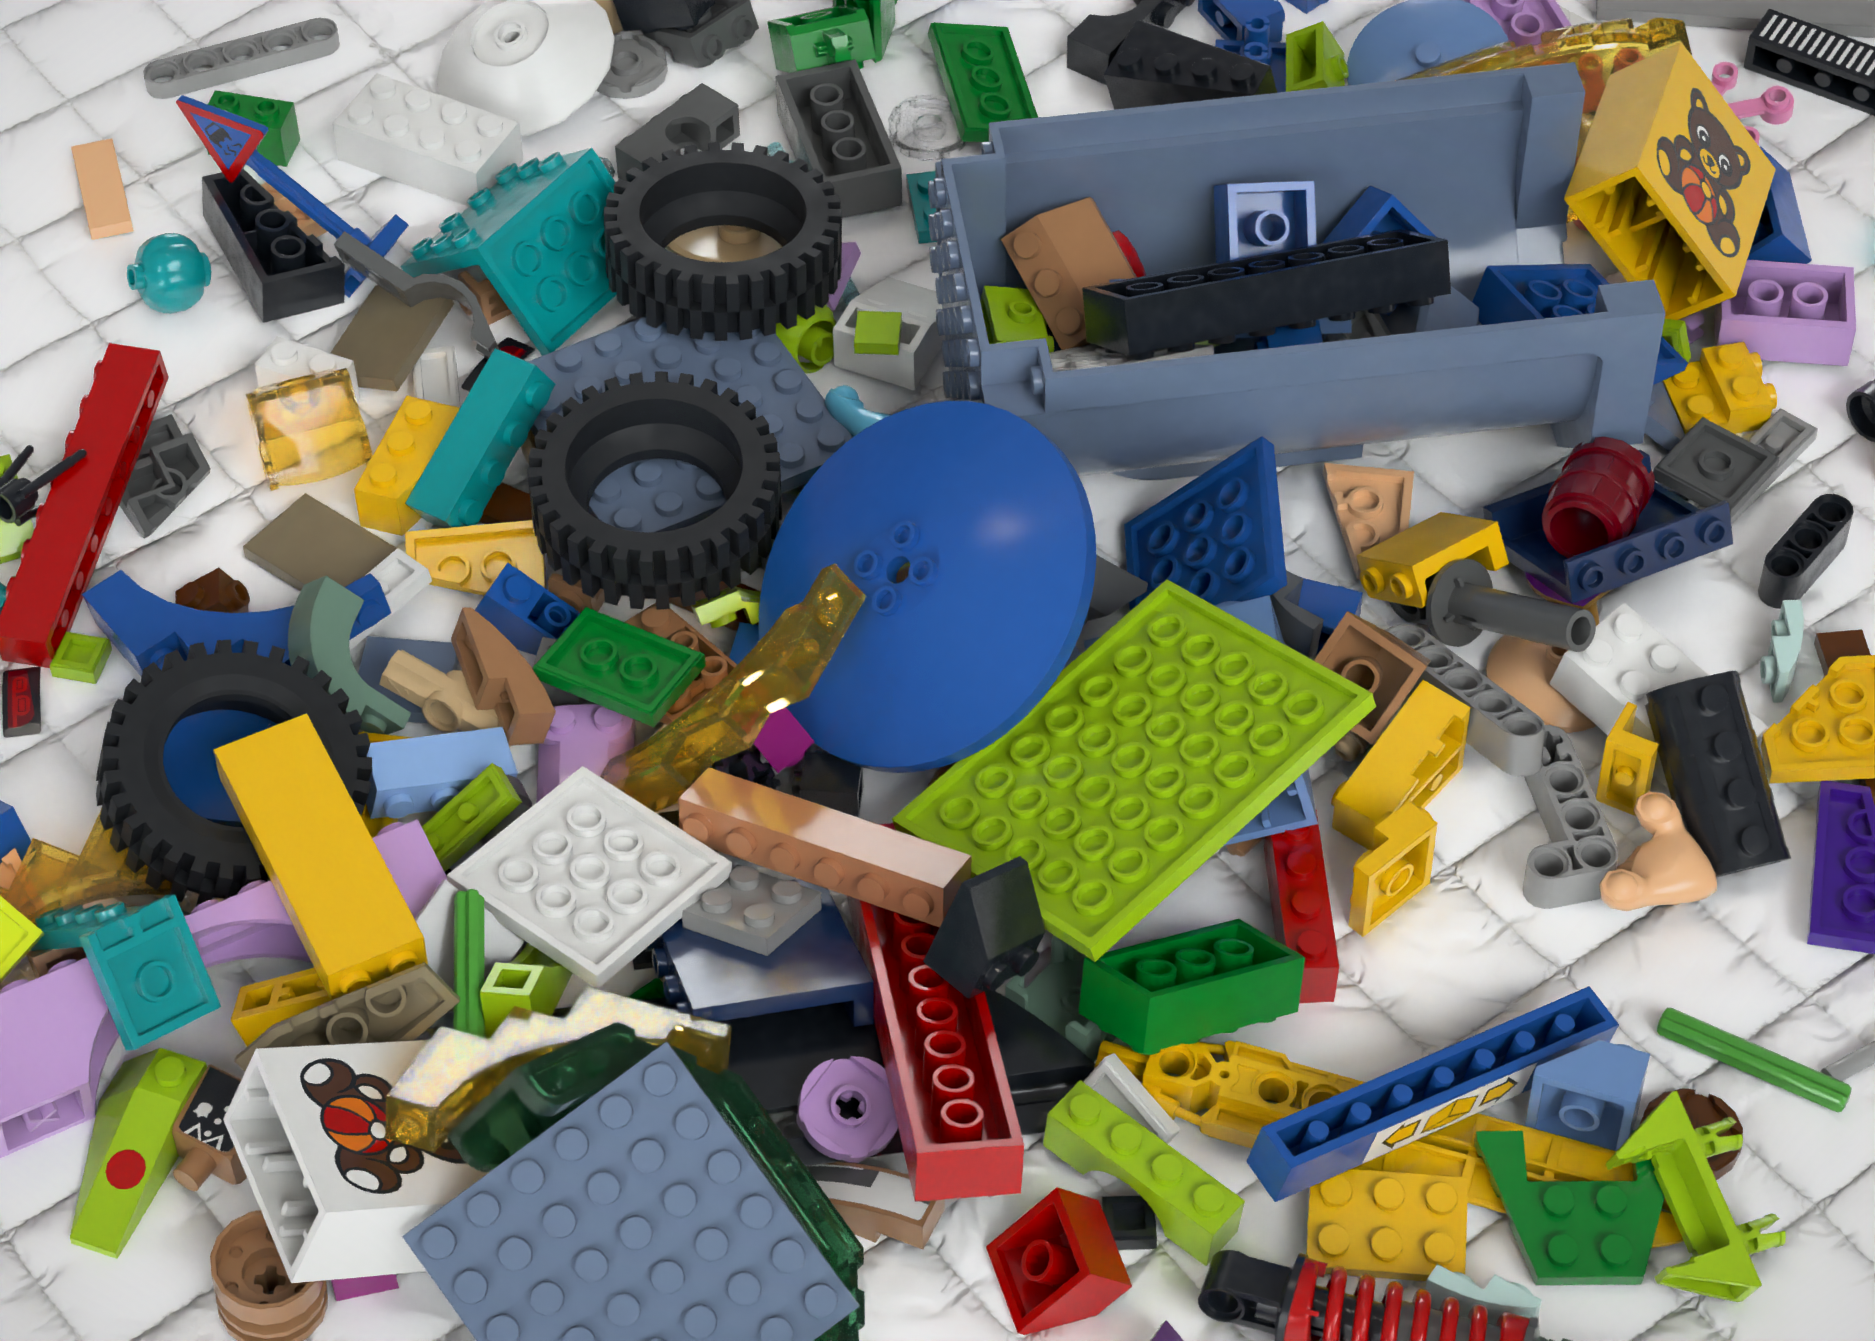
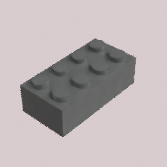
(841, 135)

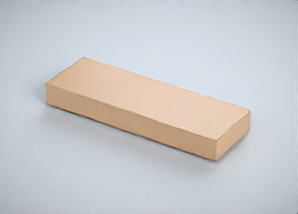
(102, 189)

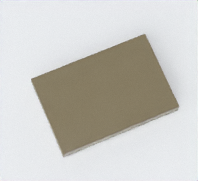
(389, 337)
(316, 543)

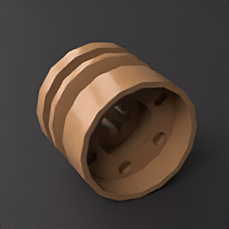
(244, 1273)

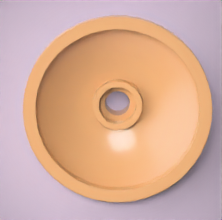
(1525, 673)

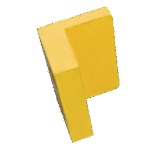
(1626, 764)

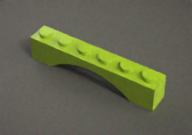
(526, 982)

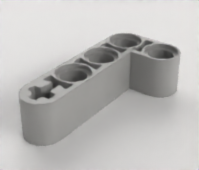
(1581, 843)

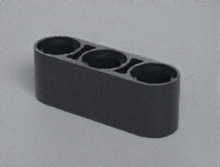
(1805, 550)

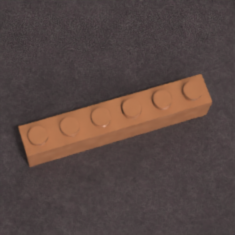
(823, 846)

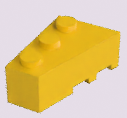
(399, 465)
(1408, 762)

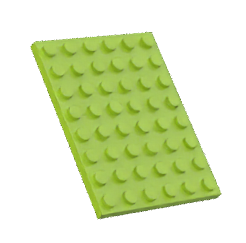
(1139, 763)

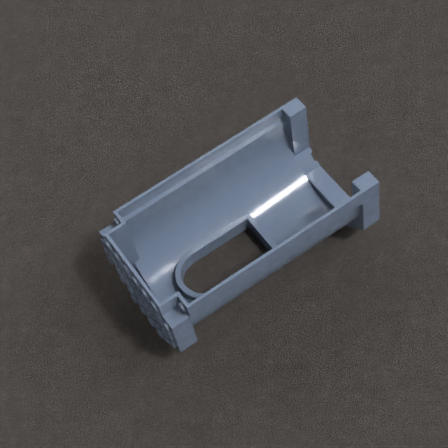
(1463, 152)

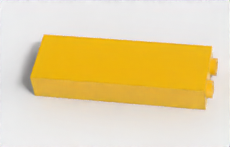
(320, 856)

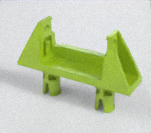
(1718, 1246)

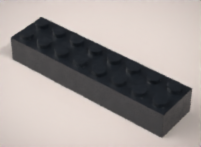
(1266, 293)

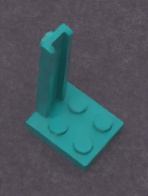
(140, 962)

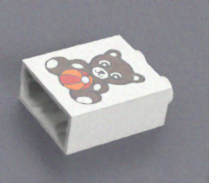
(321, 1164)

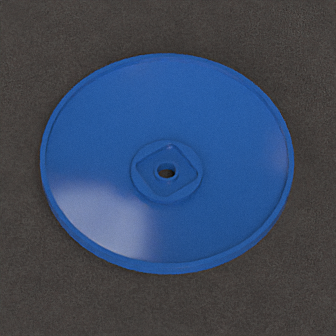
(990, 594)

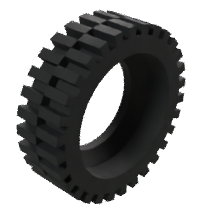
(715, 191)
(644, 424)
(132, 777)

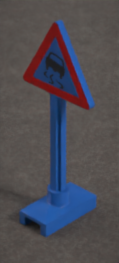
(234, 144)

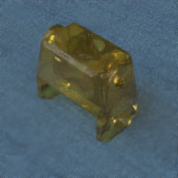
(308, 428)

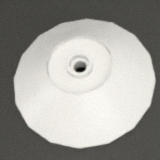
(528, 59)

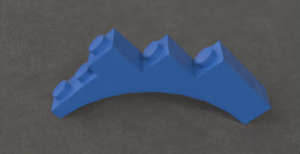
(151, 627)

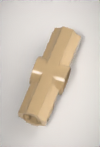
(441, 696)

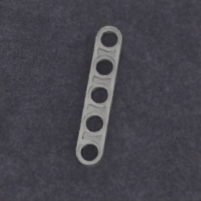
(226, 69)

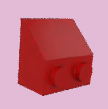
(1058, 1263)

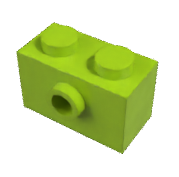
(1314, 59)
(1012, 316)

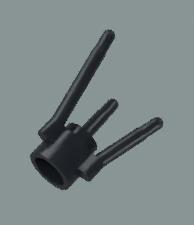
(20, 495)

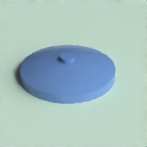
(1419, 37)

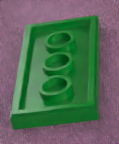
(980, 77)

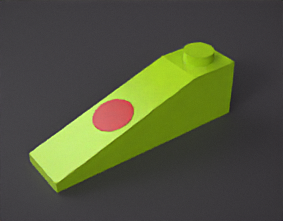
(131, 1147)

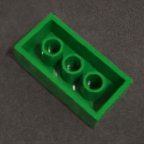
(1191, 986)

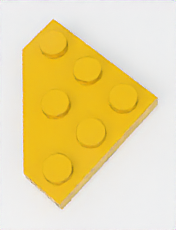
(1827, 728)

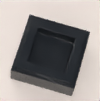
(1130, 1222)

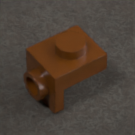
(214, 593)

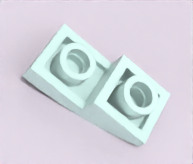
(1785, 644)
(1497, 1296)

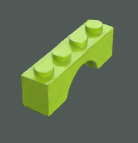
(1188, 1201)

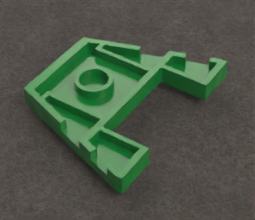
(1574, 1227)

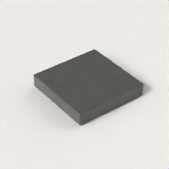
(1715, 466)

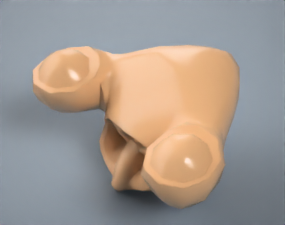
(1661, 870)

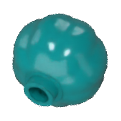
(169, 273)

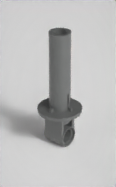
(1465, 604)

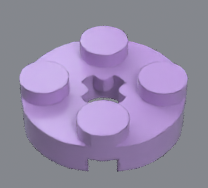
(820, 1118)

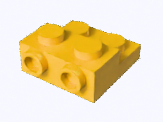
(1723, 389)
(1394, 867)

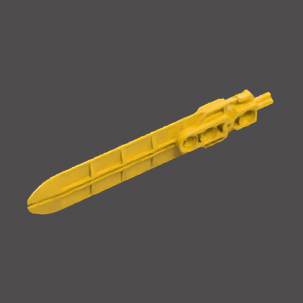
(1250, 1075)

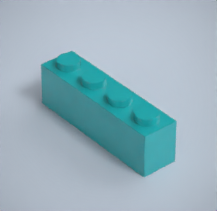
(481, 442)

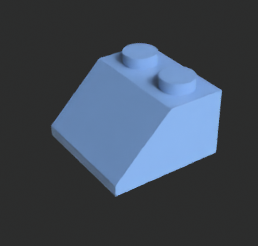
(1589, 1094)

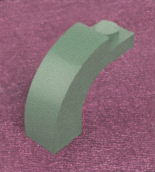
(321, 635)

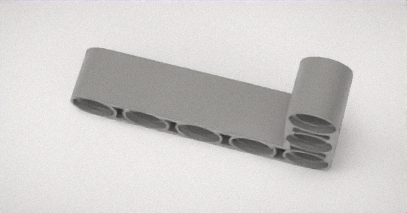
(1498, 723)

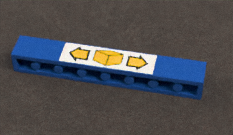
(1423, 1095)

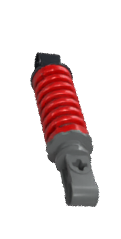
(1296, 1309)

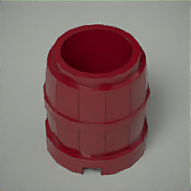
(1596, 496)

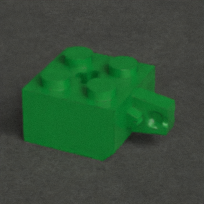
(821, 38)

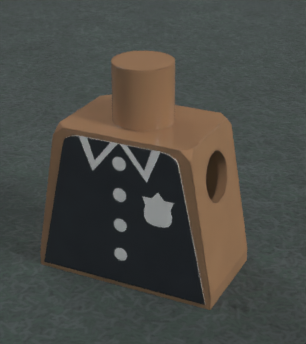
(202, 1133)

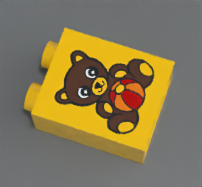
(1671, 182)

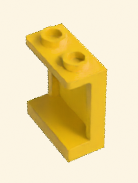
(1400, 565)

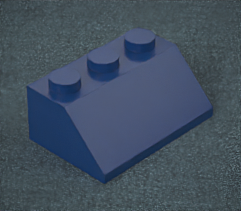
(1780, 228)

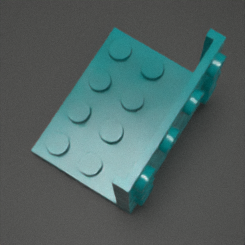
(535, 241)

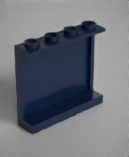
(1664, 536)
(731, 982)

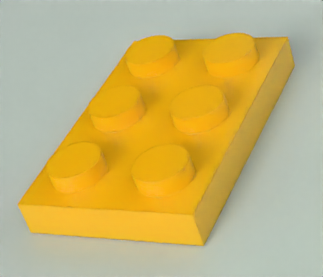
(1388, 1223)

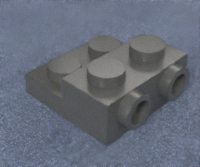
(720, 28)

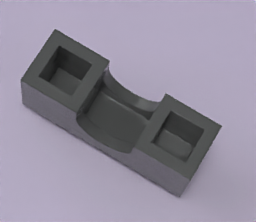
(694, 119)

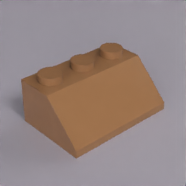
(1060, 256)

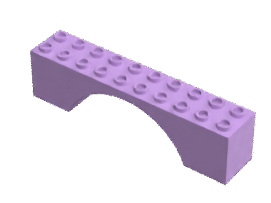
(61, 1029)

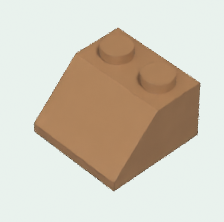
(1375, 663)

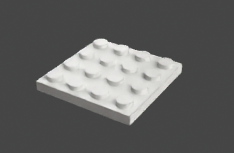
(590, 876)

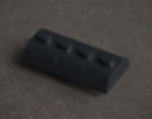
(1717, 772)

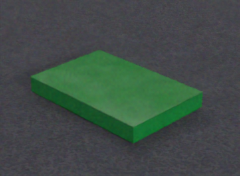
(619, 666)

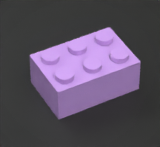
(1791, 313)

